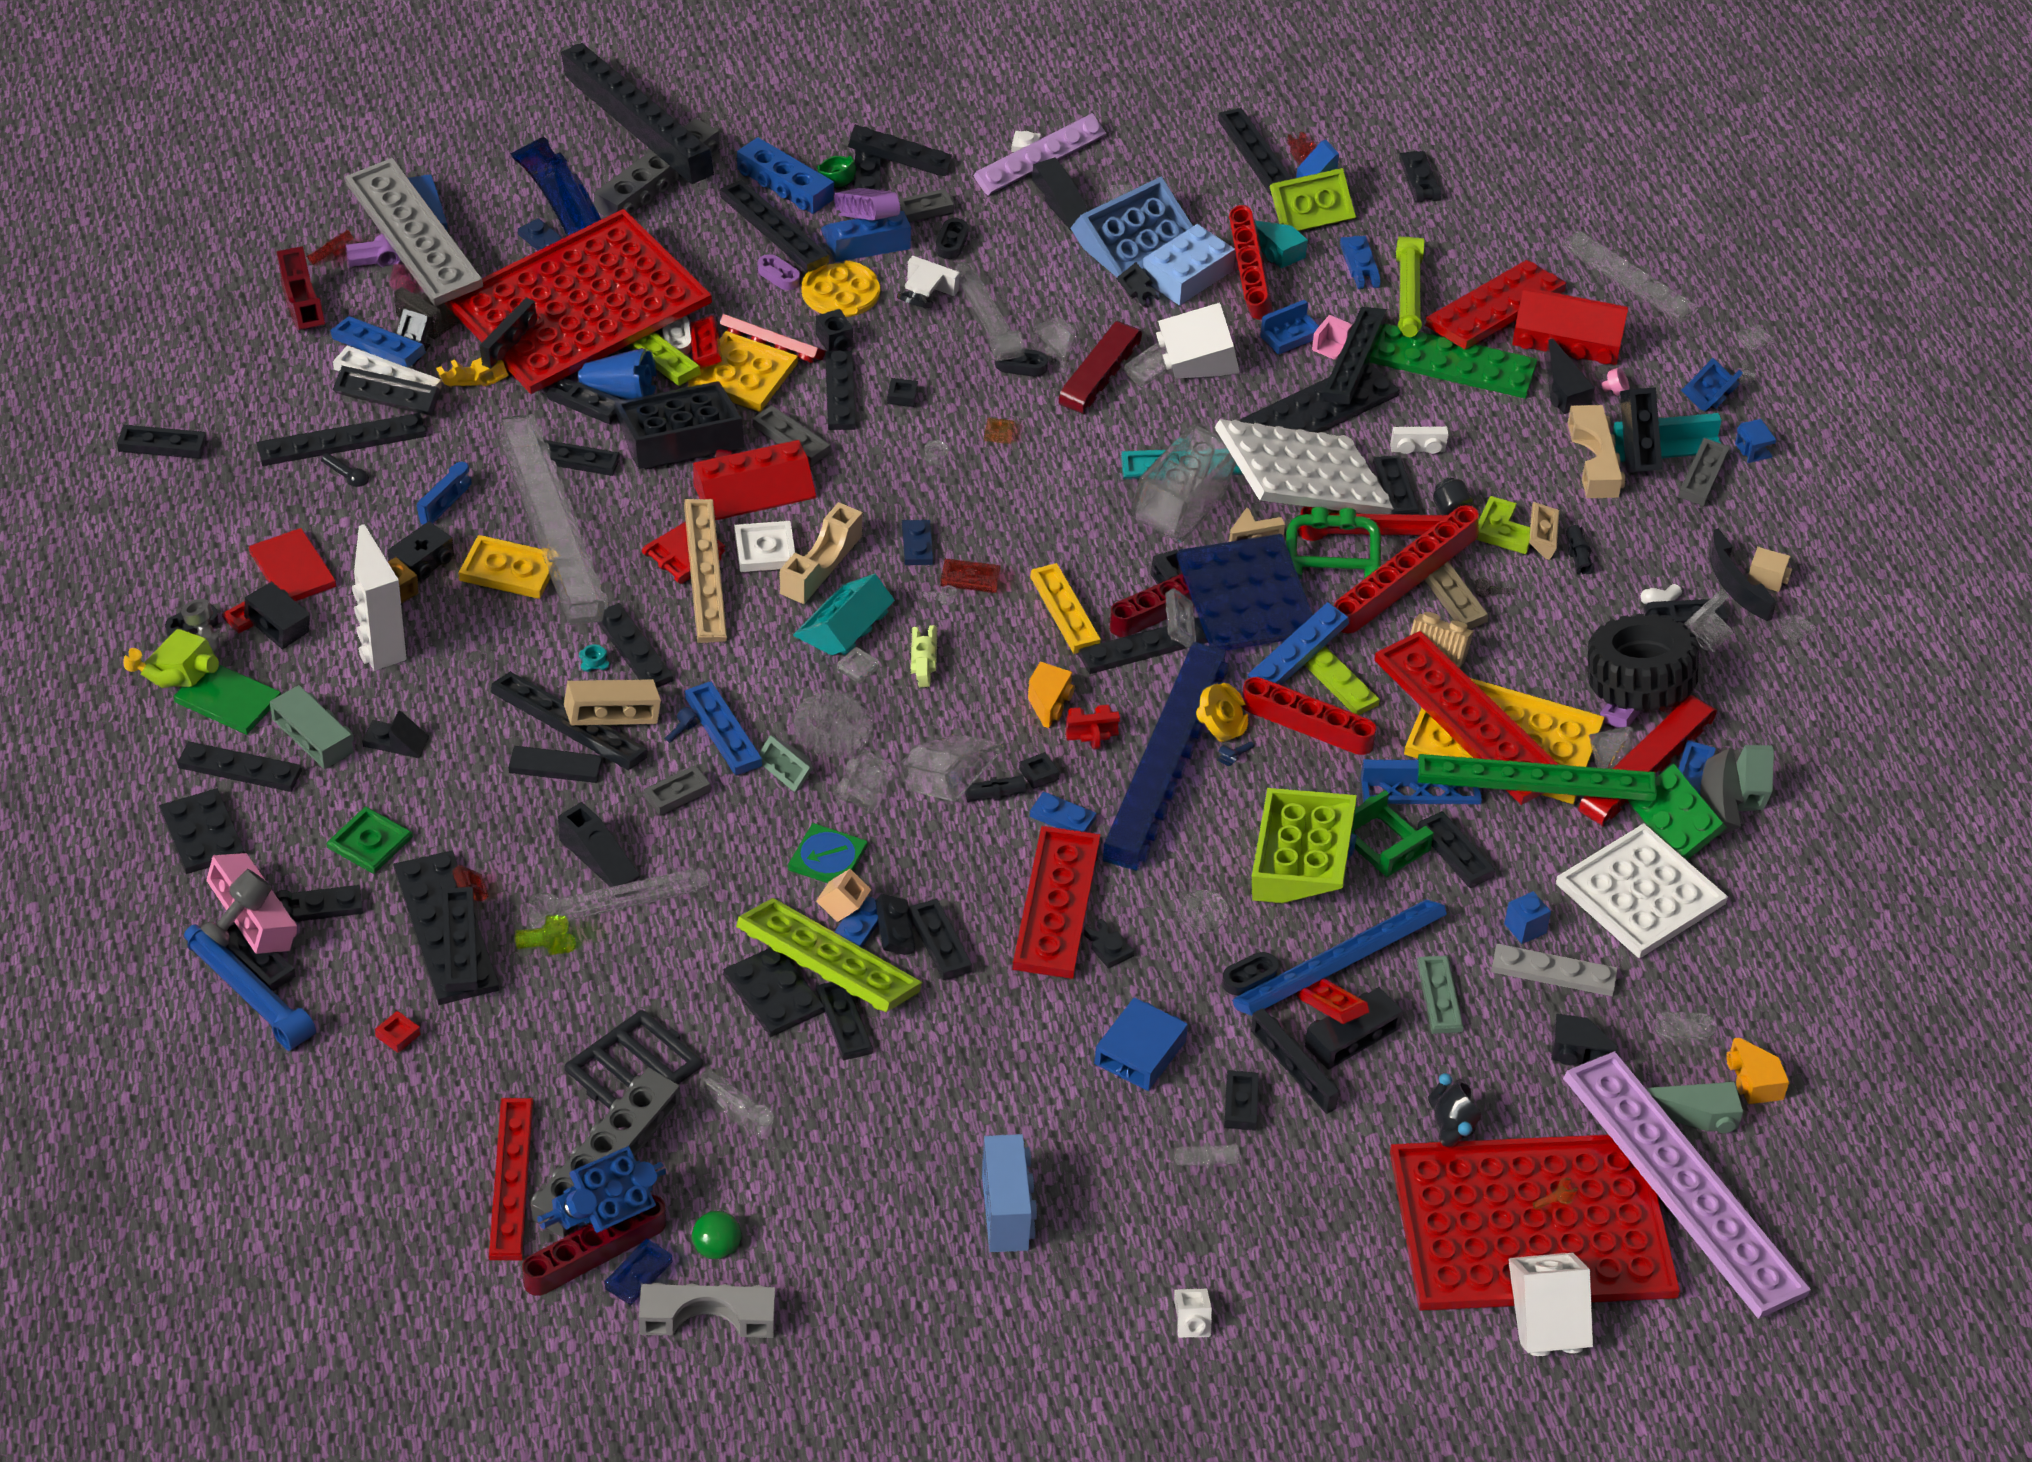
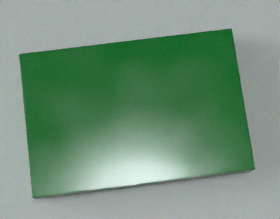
(228, 699)

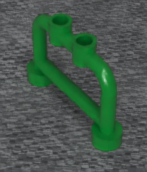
(1346, 520)

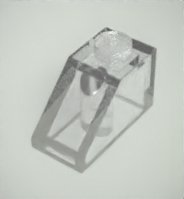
(1056, 340)

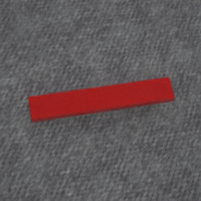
(511, 1179)

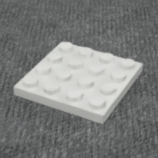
(1641, 890)

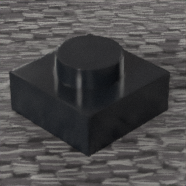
(902, 392)
(1039, 770)

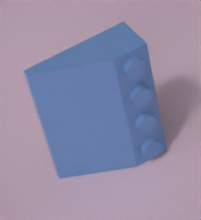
(1131, 226)

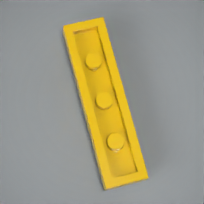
(1064, 607)

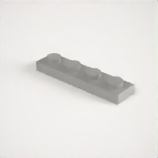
(1554, 969)

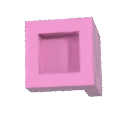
(1331, 337)

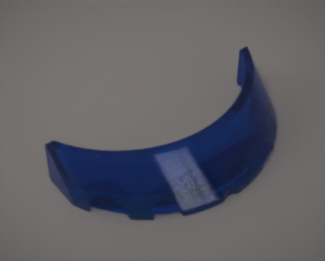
(558, 184)

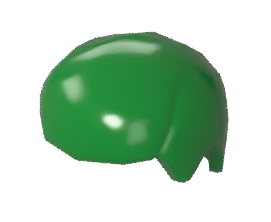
(838, 169)
(716, 1235)

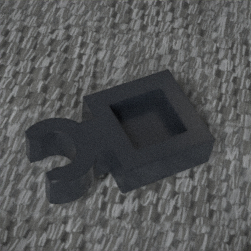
(1137, 284)
(1108, 947)

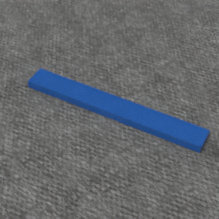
(1339, 957)

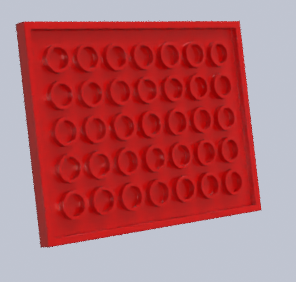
(589, 298)
(1475, 1210)

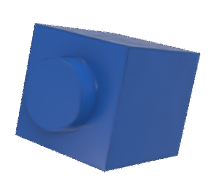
(1527, 917)

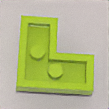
(1497, 528)

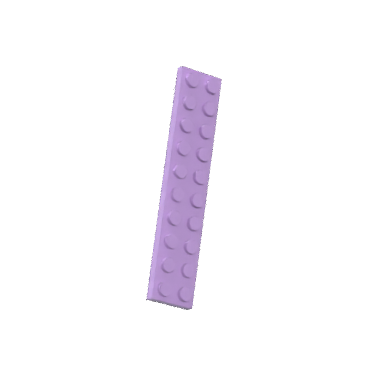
(1687, 1185)

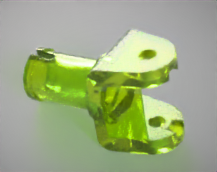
(551, 936)

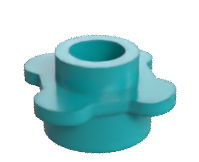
(593, 657)

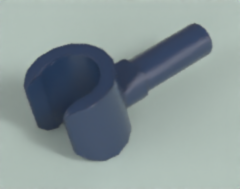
(684, 716)
(1232, 754)

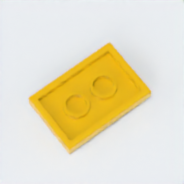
(506, 567)

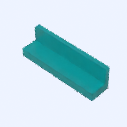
(1678, 435)

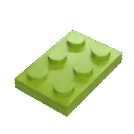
(1313, 200)

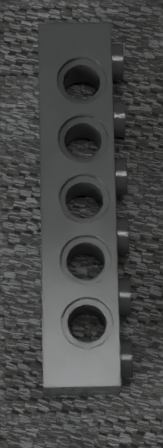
(647, 176)
(649, 1089)

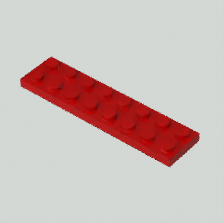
(1459, 705)

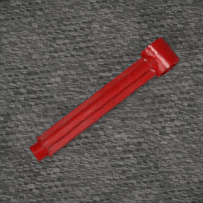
(1388, 523)

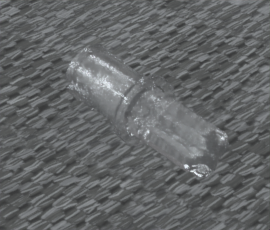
(1207, 1155)

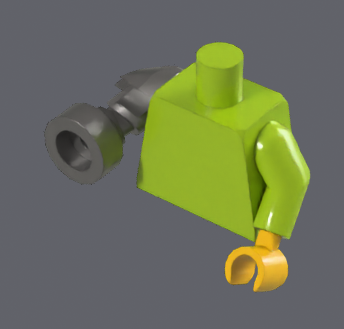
(183, 655)

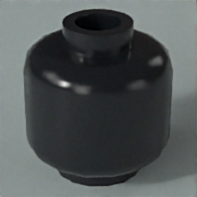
(1451, 494)

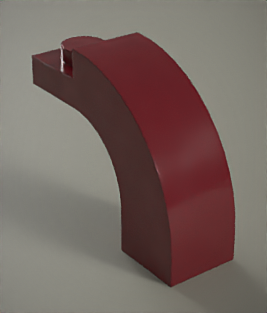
(298, 289)

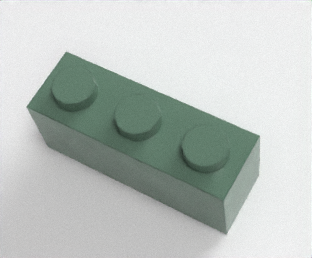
(312, 726)

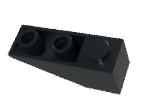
(595, 846)

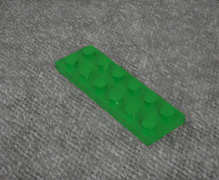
(1445, 360)

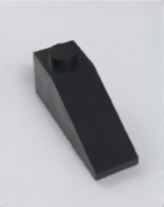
(1565, 380)

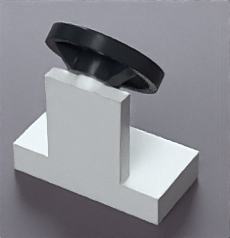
(924, 278)

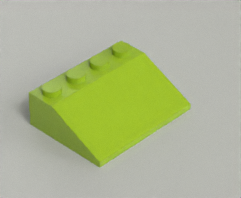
(1302, 844)

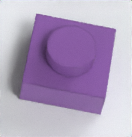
(1617, 716)

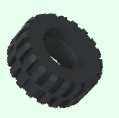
(1643, 662)

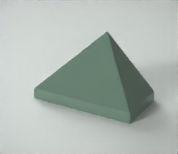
(785, 762)

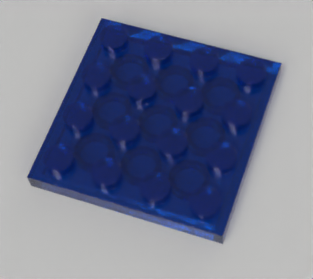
(1245, 591)

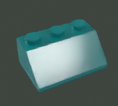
(846, 615)

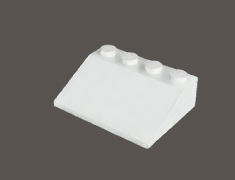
(378, 605)

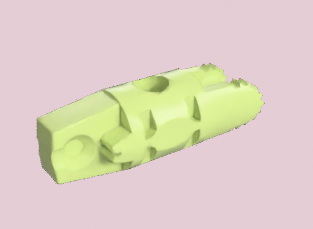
(924, 655)

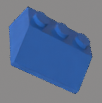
(867, 237)

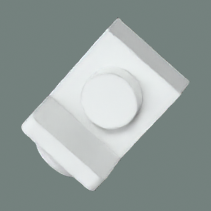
(1193, 1312)

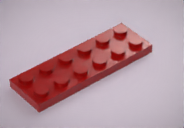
(1491, 304)
(1056, 902)

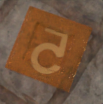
(999, 430)

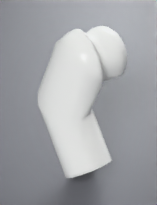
(1655, 594)

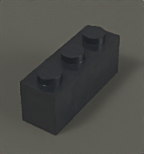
(1641, 429)
(1336, 1042)

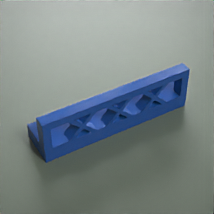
(1401, 773)

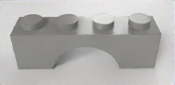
(668, 1306)

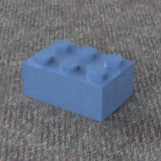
(1008, 1193)

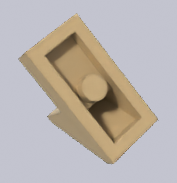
(1248, 528)

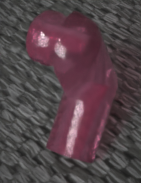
(398, 279)

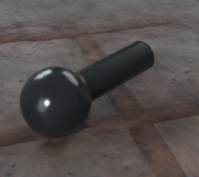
(355, 477)

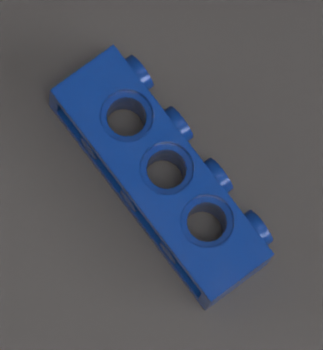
(785, 175)

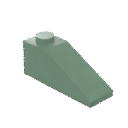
(1701, 1105)

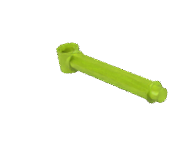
(1410, 255)

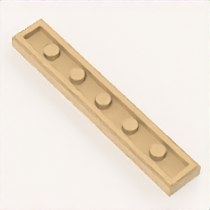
(705, 570)

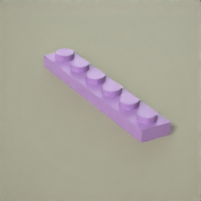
(1054, 145)

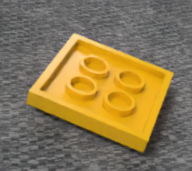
(748, 371)

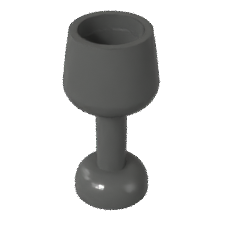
(250, 893)

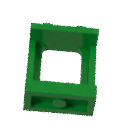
(1402, 853)

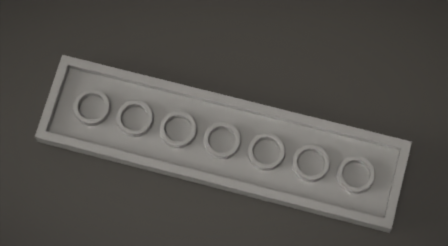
(414, 232)

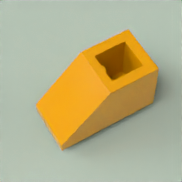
(1048, 691)
(1758, 1072)

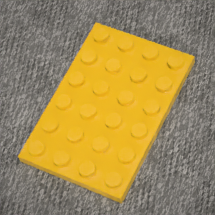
(1555, 727)

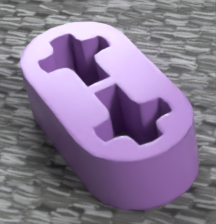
(780, 270)

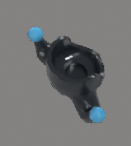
(1453, 1110)

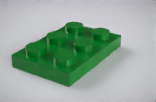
(1679, 814)

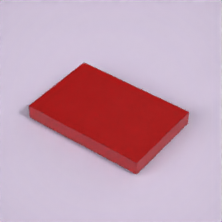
(293, 564)

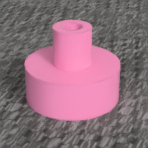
(1616, 381)

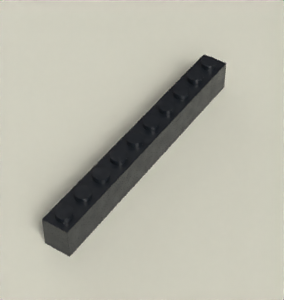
(637, 113)

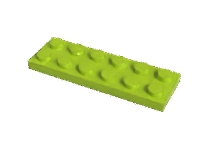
(829, 955)

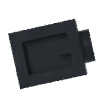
(1164, 566)

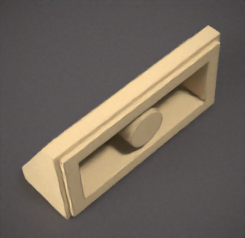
(1544, 529)

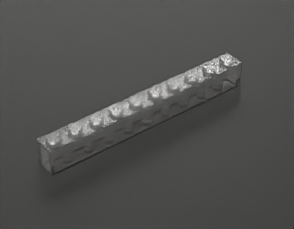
(552, 520)

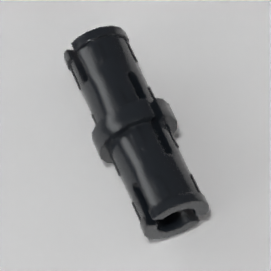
(1579, 550)
(996, 788)

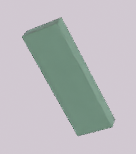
(1440, 994)

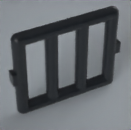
(621, 1035)

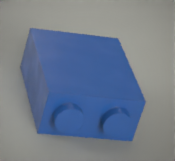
(1141, 1043)

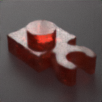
(1299, 147)
(334, 246)

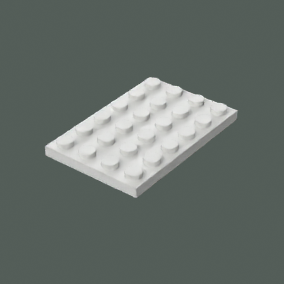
(1303, 467)

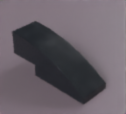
(1059, 190)

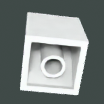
(1198, 344)
(1552, 1303)

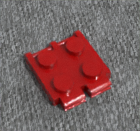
(672, 552)

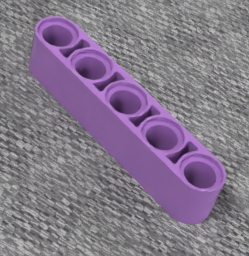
(867, 203)

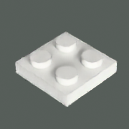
(763, 545)

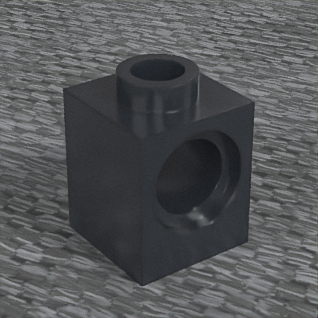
(834, 331)

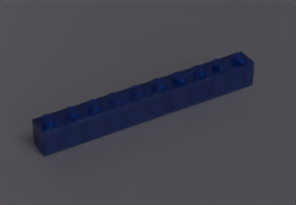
(1163, 760)

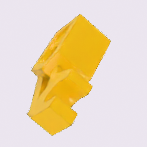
(473, 375)

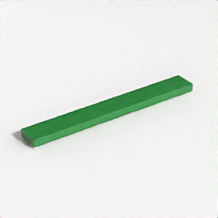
(1537, 777)

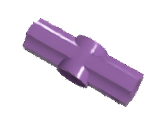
(372, 252)

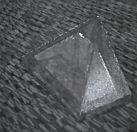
(1611, 746)

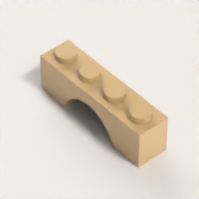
(1601, 474)
(838, 535)

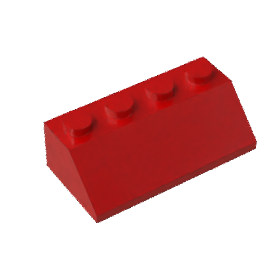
(1577, 324)
(755, 479)

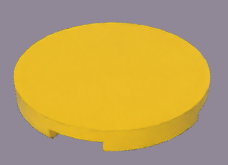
(842, 287)

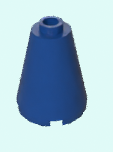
(621, 375)

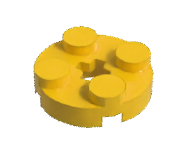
(1225, 722)

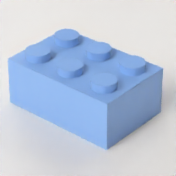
(1189, 264)

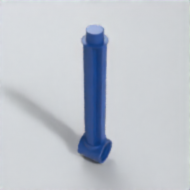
(288, 1025)

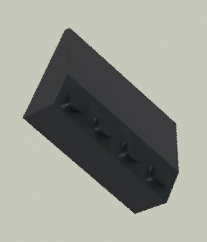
(680, 425)

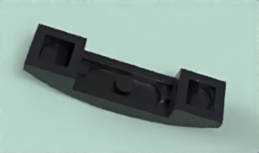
(1752, 598)

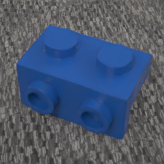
(1288, 327)
(1710, 384)

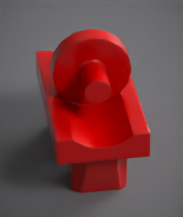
(1092, 726)

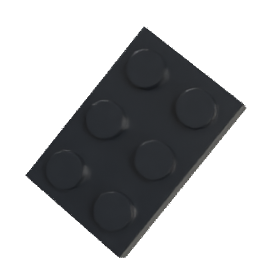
(200, 829)
(773, 991)

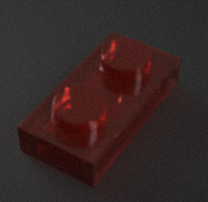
(970, 575)

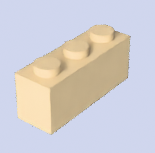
(612, 702)

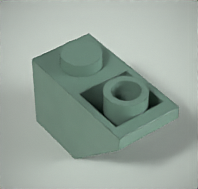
(1755, 776)

